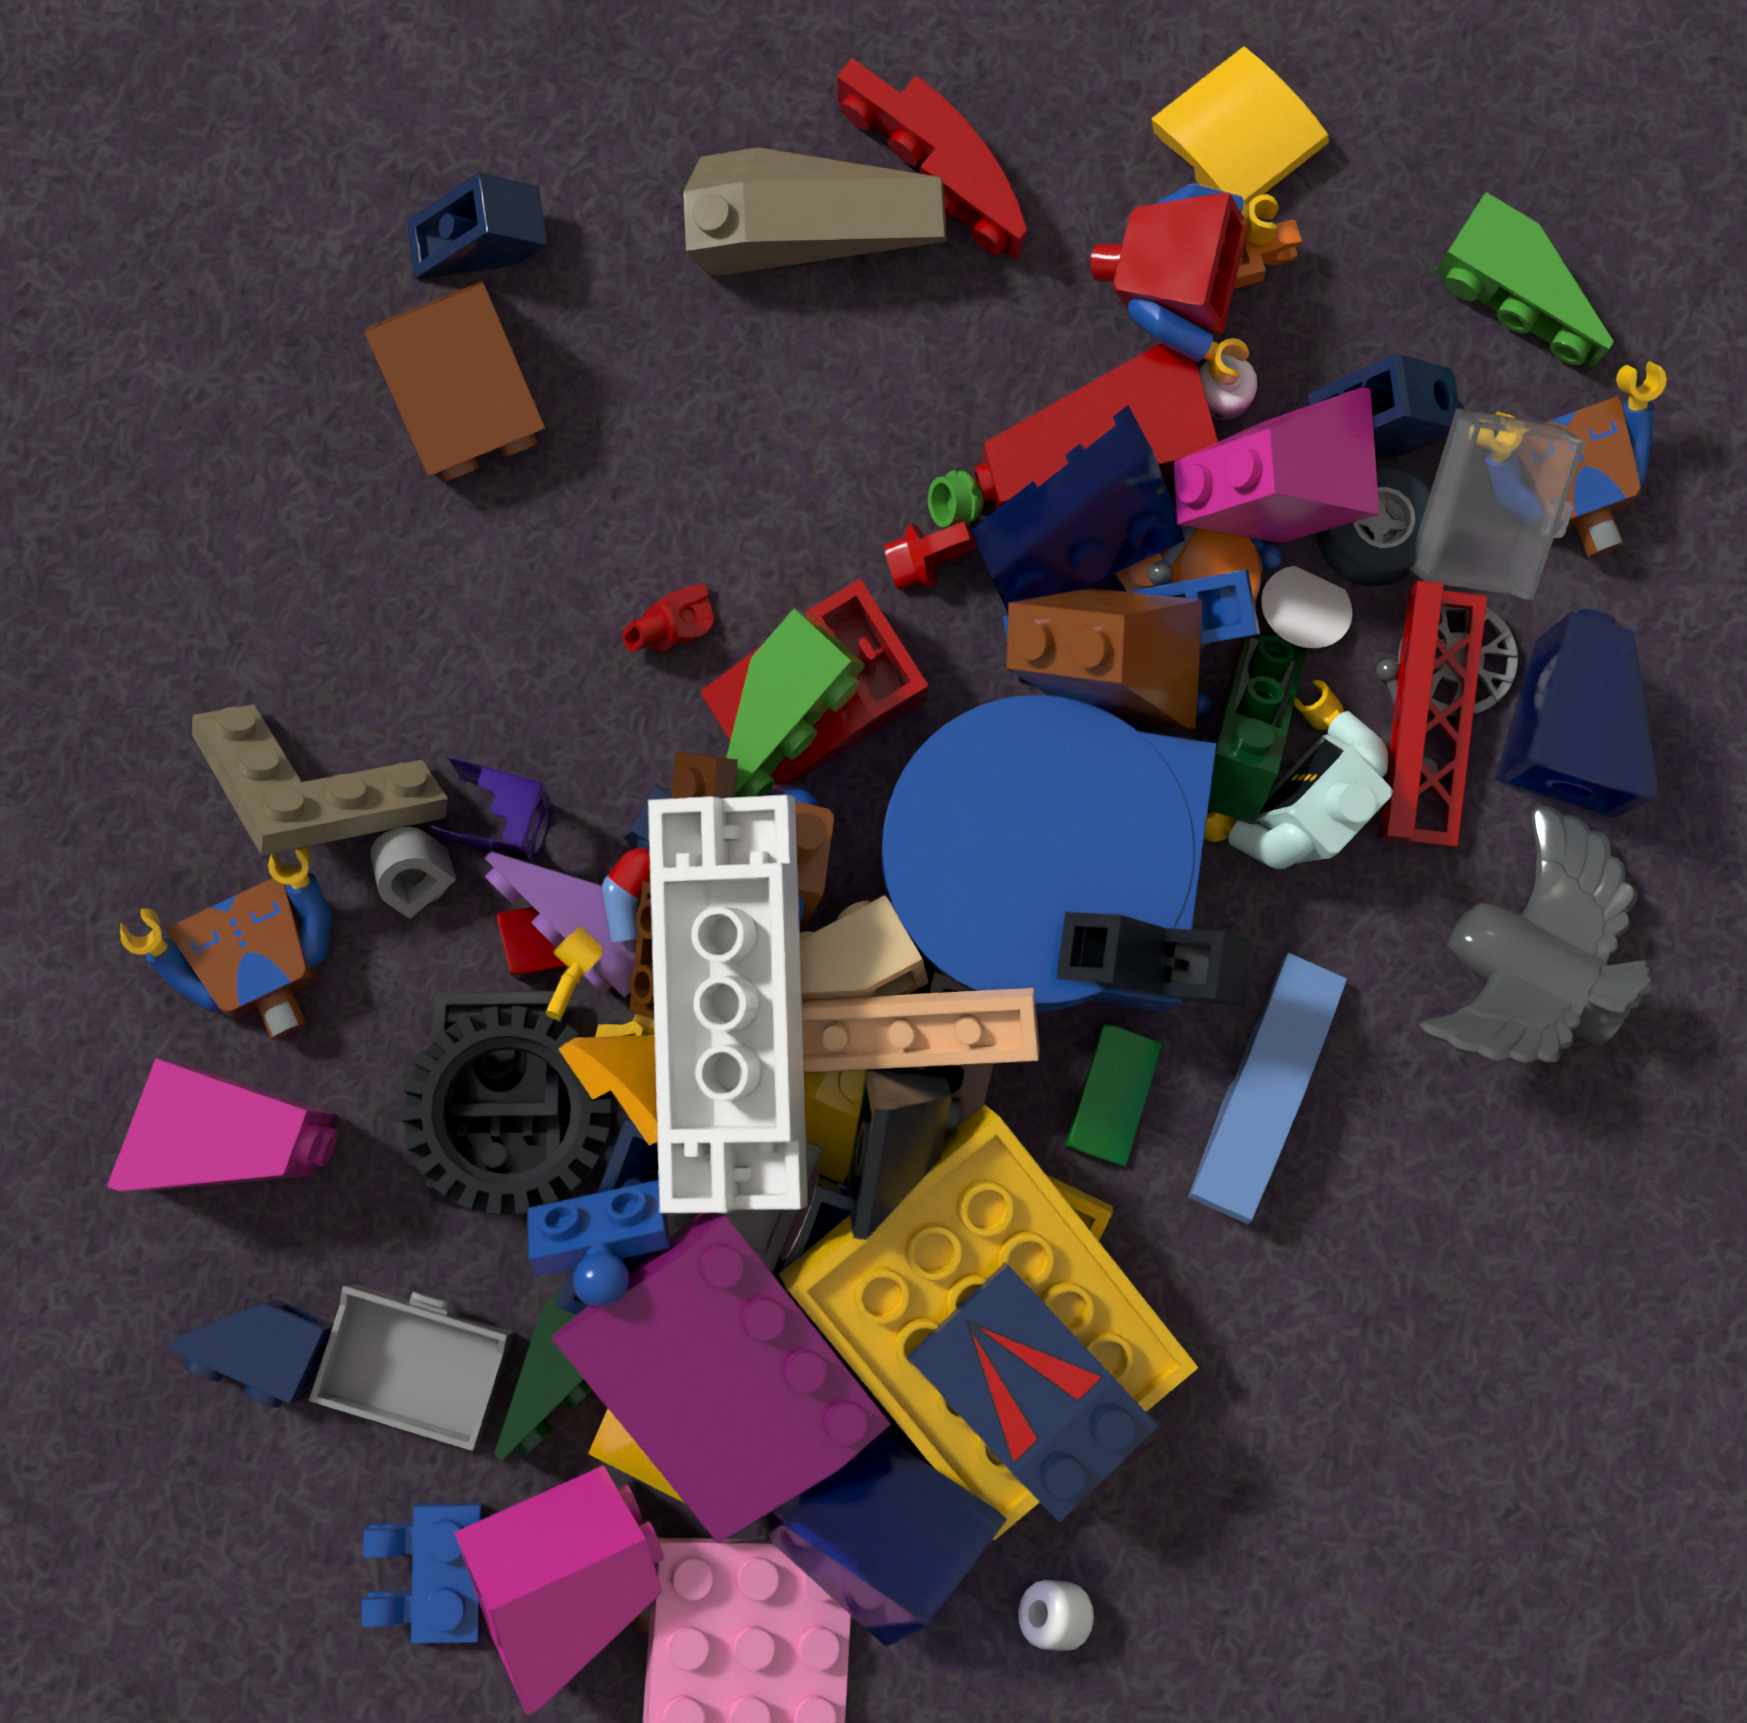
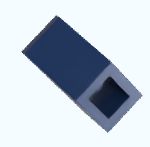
(265, 1347)

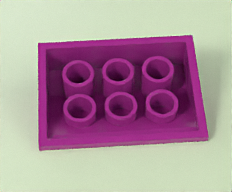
(721, 1378)

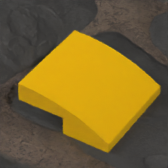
(1241, 127)

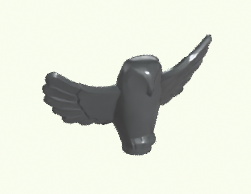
(1551, 962)

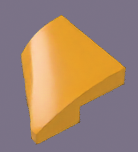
(624, 1067)

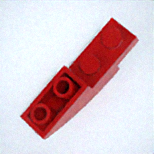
(932, 132)

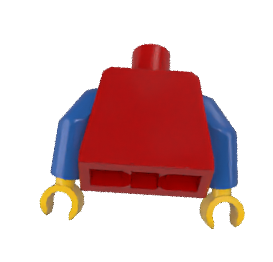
(1183, 268)

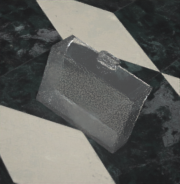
(1497, 503)

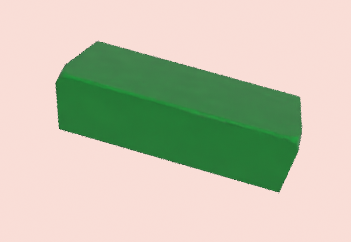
(1113, 1094)

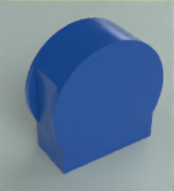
(1035, 817)

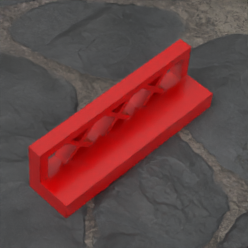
(1412, 708)

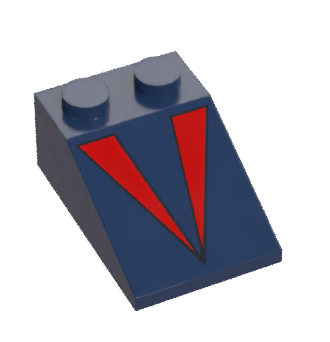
(1032, 1392)

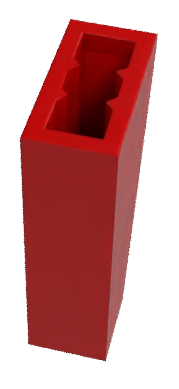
(1157, 386)

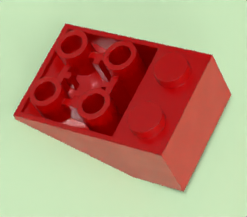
(886, 691)

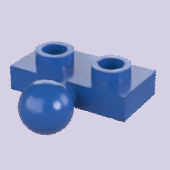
(594, 1236)

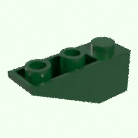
(1254, 725)
(542, 1386)

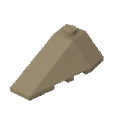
(793, 209)

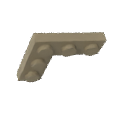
(296, 814)

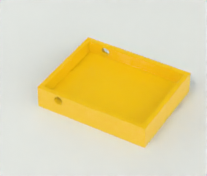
(937, 1247)

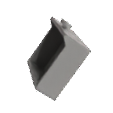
(412, 1365)

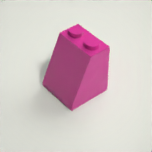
(1285, 474)
(217, 1131)
(561, 1578)

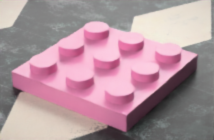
(742, 1638)

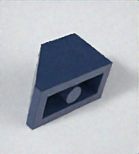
(477, 227)

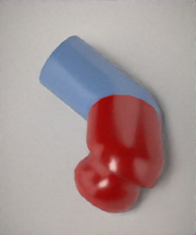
(623, 893)

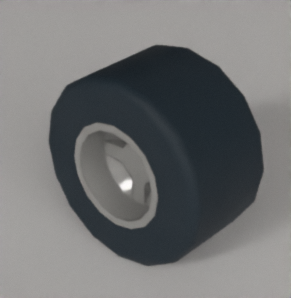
(1380, 558)

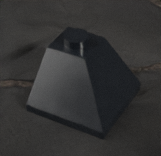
(896, 1140)

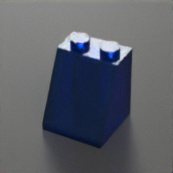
(1583, 719)
(886, 1538)

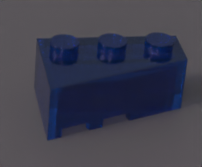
(1082, 521)

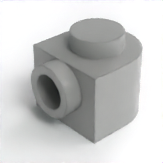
(410, 869)

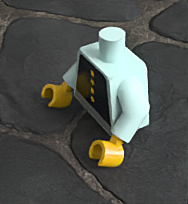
(1321, 796)

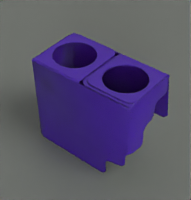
(515, 800)

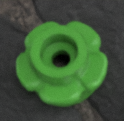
(954, 499)

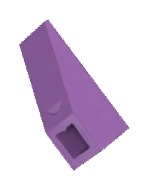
(564, 906)

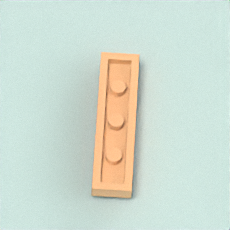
(920, 1030)

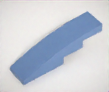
(1267, 1089)

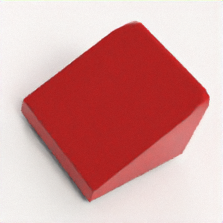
(524, 945)

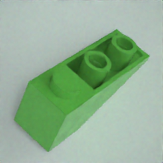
(1519, 274)
(784, 695)

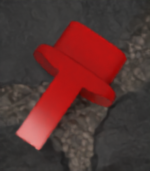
(915, 556)
(674, 619)

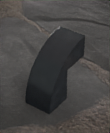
(1154, 960)

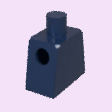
(1409, 402)

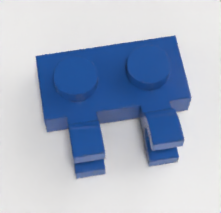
(442, 1594)

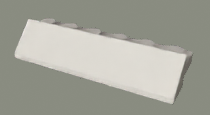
(727, 1004)

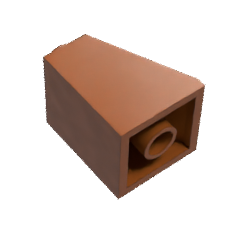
(456, 381)
(1111, 651)

